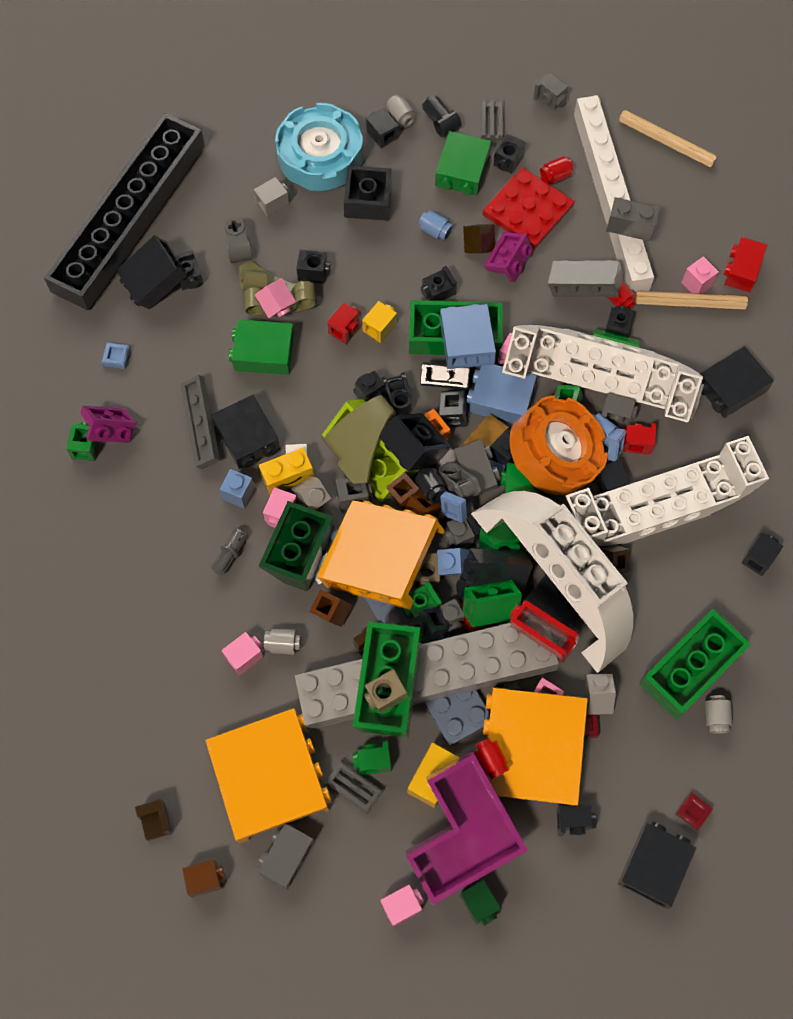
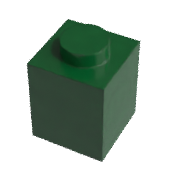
(480, 903)

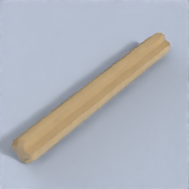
(668, 138)
(691, 300)

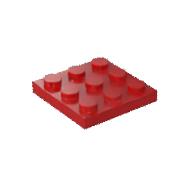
(528, 207)

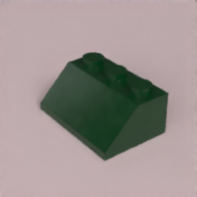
(297, 545)

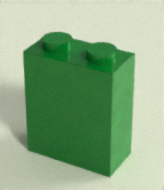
(462, 163)
(262, 347)

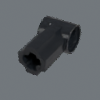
(441, 116)

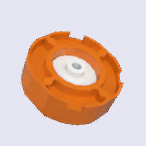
(558, 446)

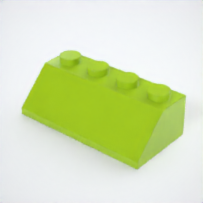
(384, 466)

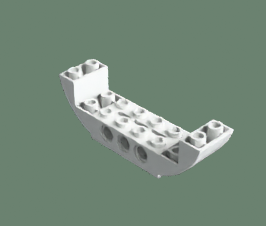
(603, 367)
(670, 497)
(572, 564)

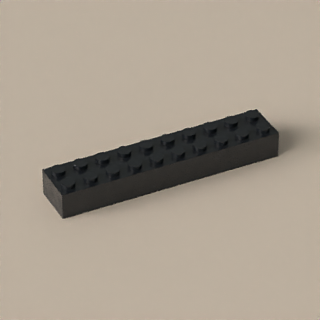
(125, 212)

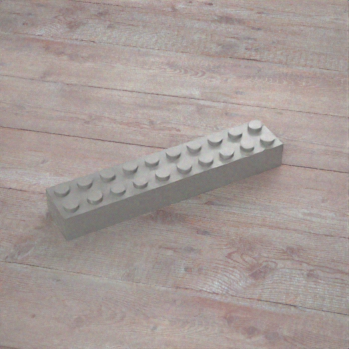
(444, 670)

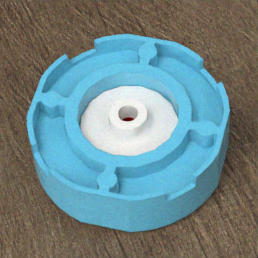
(318, 146)

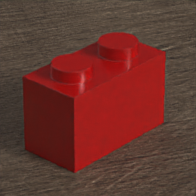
(745, 264)

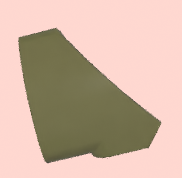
(255, 278)
(357, 438)

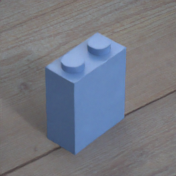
(467, 336)
(500, 393)

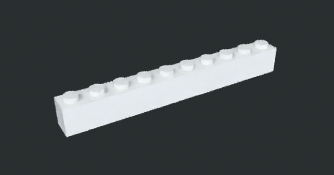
(611, 184)

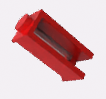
(544, 630)

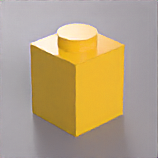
(379, 321)

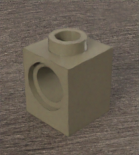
(431, 563)
(387, 680)

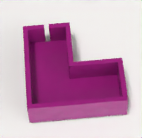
(478, 836)

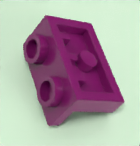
(509, 255)
(108, 424)

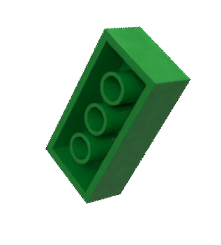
(425, 325)
(388, 649)
(694, 664)

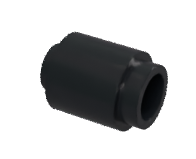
(430, 484)

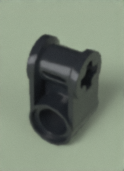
(398, 392)

